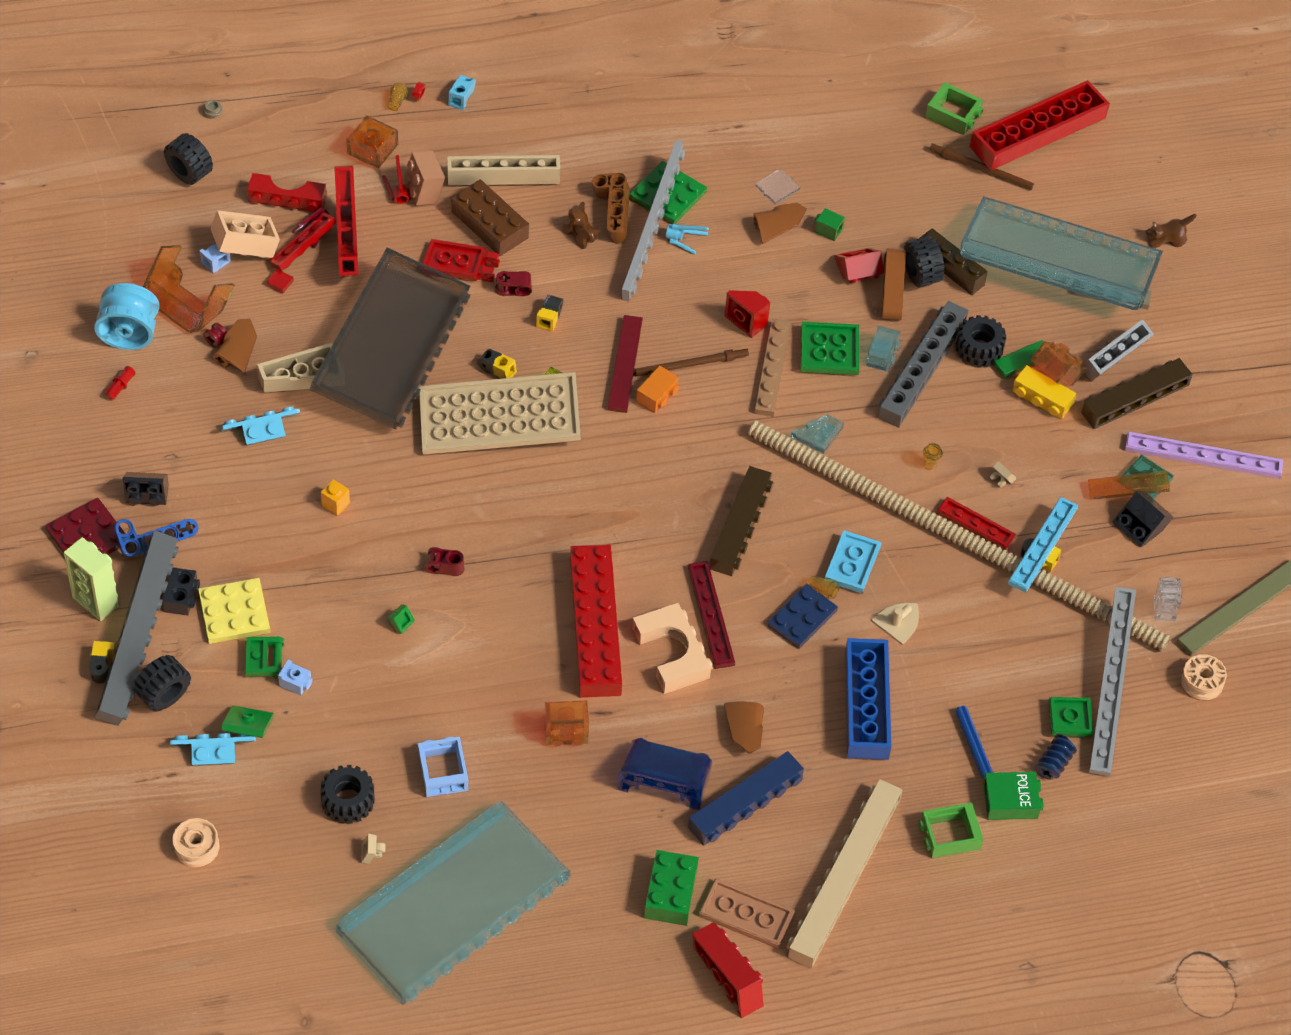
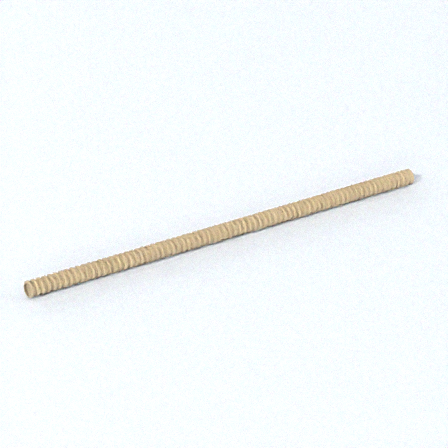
(947, 529)

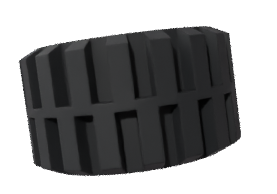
(188, 158)
(924, 261)
(980, 329)
(162, 683)
(347, 779)

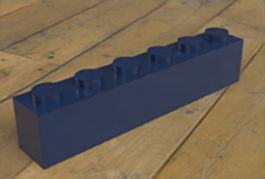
(746, 798)

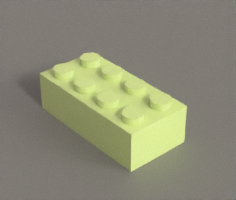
(91, 578)

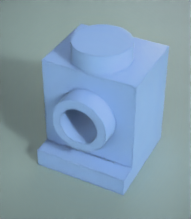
(213, 259)
(294, 678)

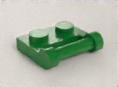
(257, 656)

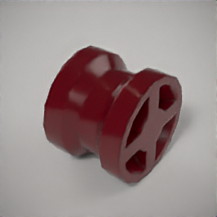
(215, 334)

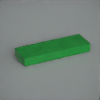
(1017, 360)

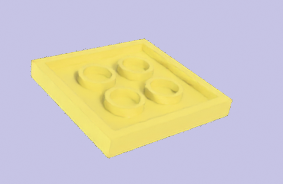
(234, 610)

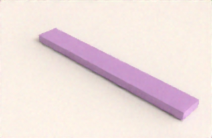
(1204, 455)

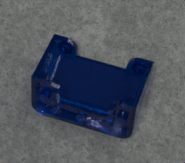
(666, 770)

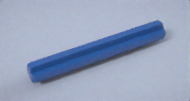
(973, 740)

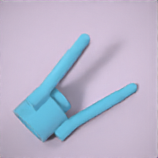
(676, 232)

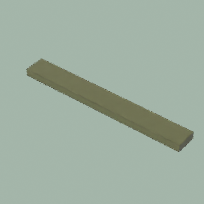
(1236, 610)

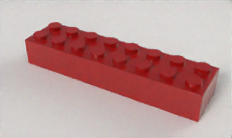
(1039, 125)
(595, 621)

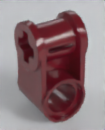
(515, 283)
(444, 562)

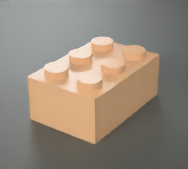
(245, 234)

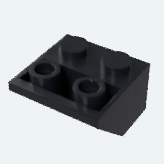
(145, 488)
(1142, 518)

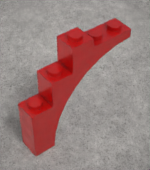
(346, 220)

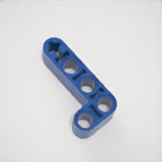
(138, 540)

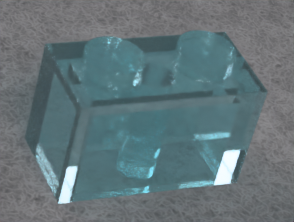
(883, 349)

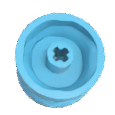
(127, 316)

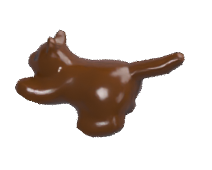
(579, 224)
(1172, 231)

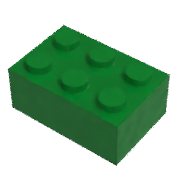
(671, 887)

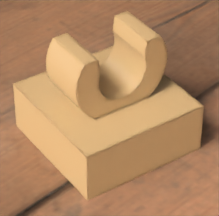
(1003, 473)
(371, 849)

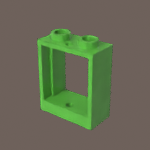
(949, 119)
(951, 813)

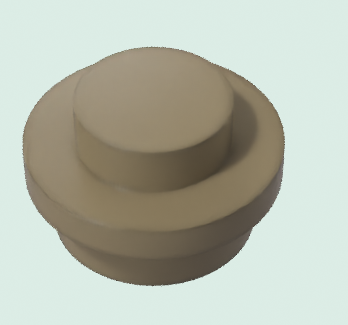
(212, 108)

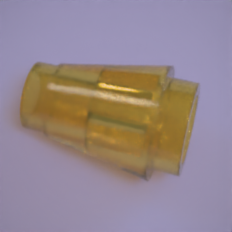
(397, 96)
(932, 455)
(824, 586)

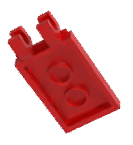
(462, 260)

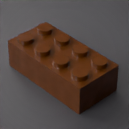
(490, 217)

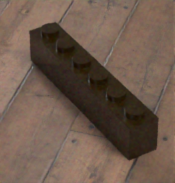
(1136, 393)
(740, 521)

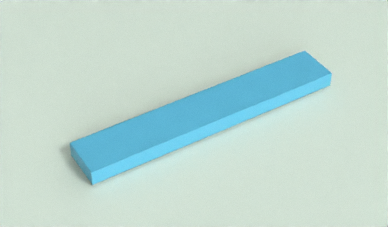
(1043, 544)

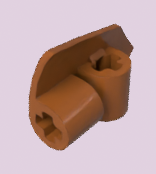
(778, 220)
(237, 345)
(745, 724)

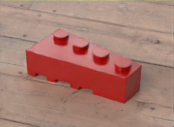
(730, 968)

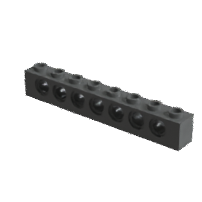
(922, 364)

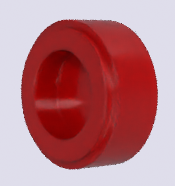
(418, 91)

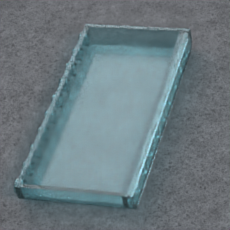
(1060, 253)
(452, 902)

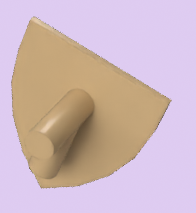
(898, 620)

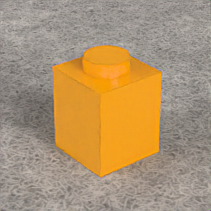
(335, 497)

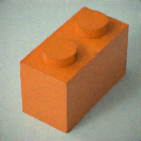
(657, 389)

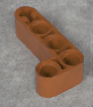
(617, 190)
(893, 284)

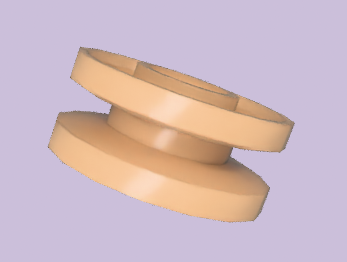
(1194, 673)
(196, 854)

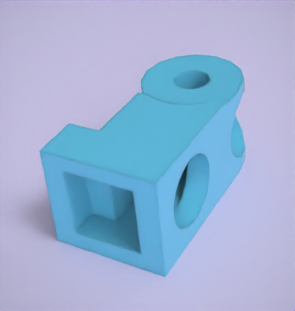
(461, 91)

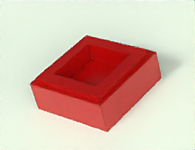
(280, 281)

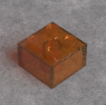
(372, 141)
(1059, 363)
(566, 723)

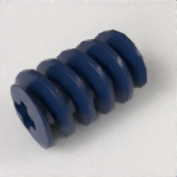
(1055, 757)

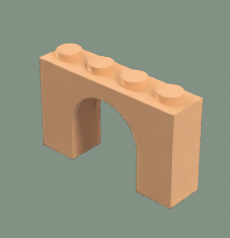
(674, 624)

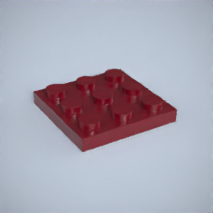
(88, 521)

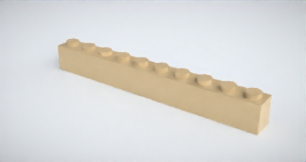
(844, 874)

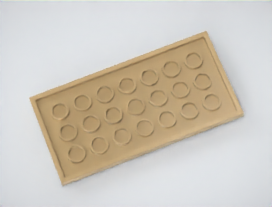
(499, 413)

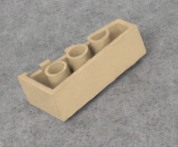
(293, 370)

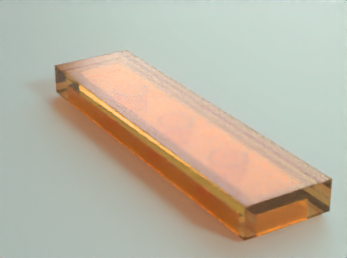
(1128, 484)

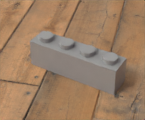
(1117, 350)

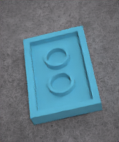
(853, 561)

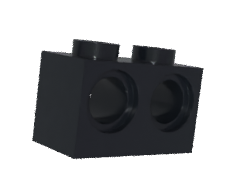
(178, 591)

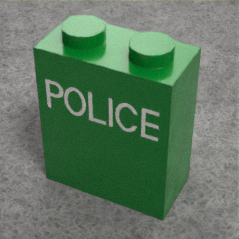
(1012, 795)

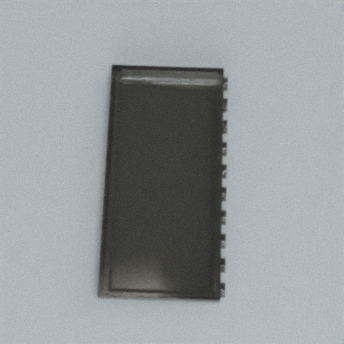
(391, 339)

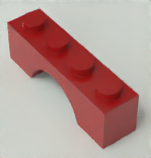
(307, 197)

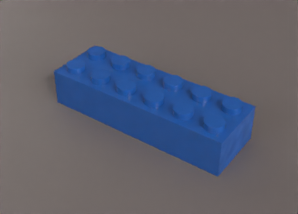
(867, 699)

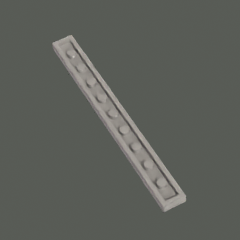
(651, 227)
(1112, 681)

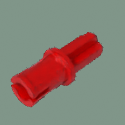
(120, 383)

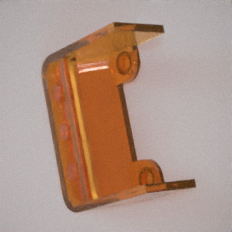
(178, 302)

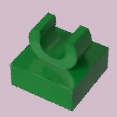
(401, 618)

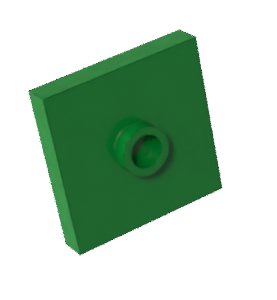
(1071, 716)
(247, 721)

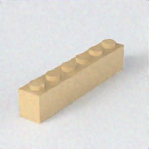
(504, 169)

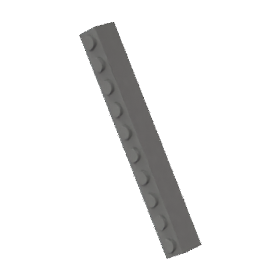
(136, 628)

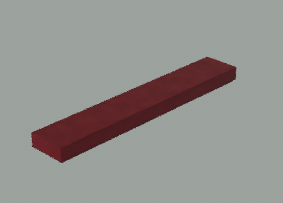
(625, 363)
(711, 615)

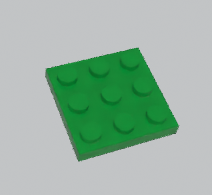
(682, 197)
(830, 348)

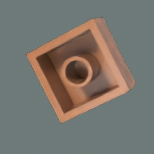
(424, 177)

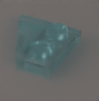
(819, 433)

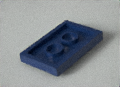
(802, 616)

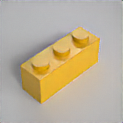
(1044, 392)

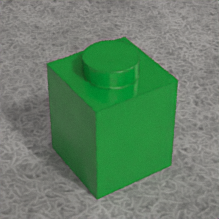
(829, 224)

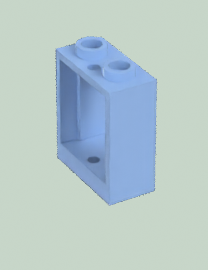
(445, 784)

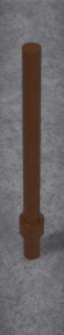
(949, 153)
(728, 355)

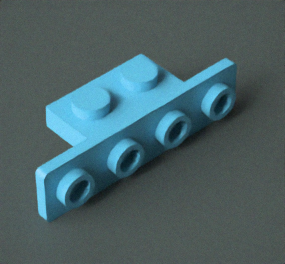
(262, 428)
(212, 750)

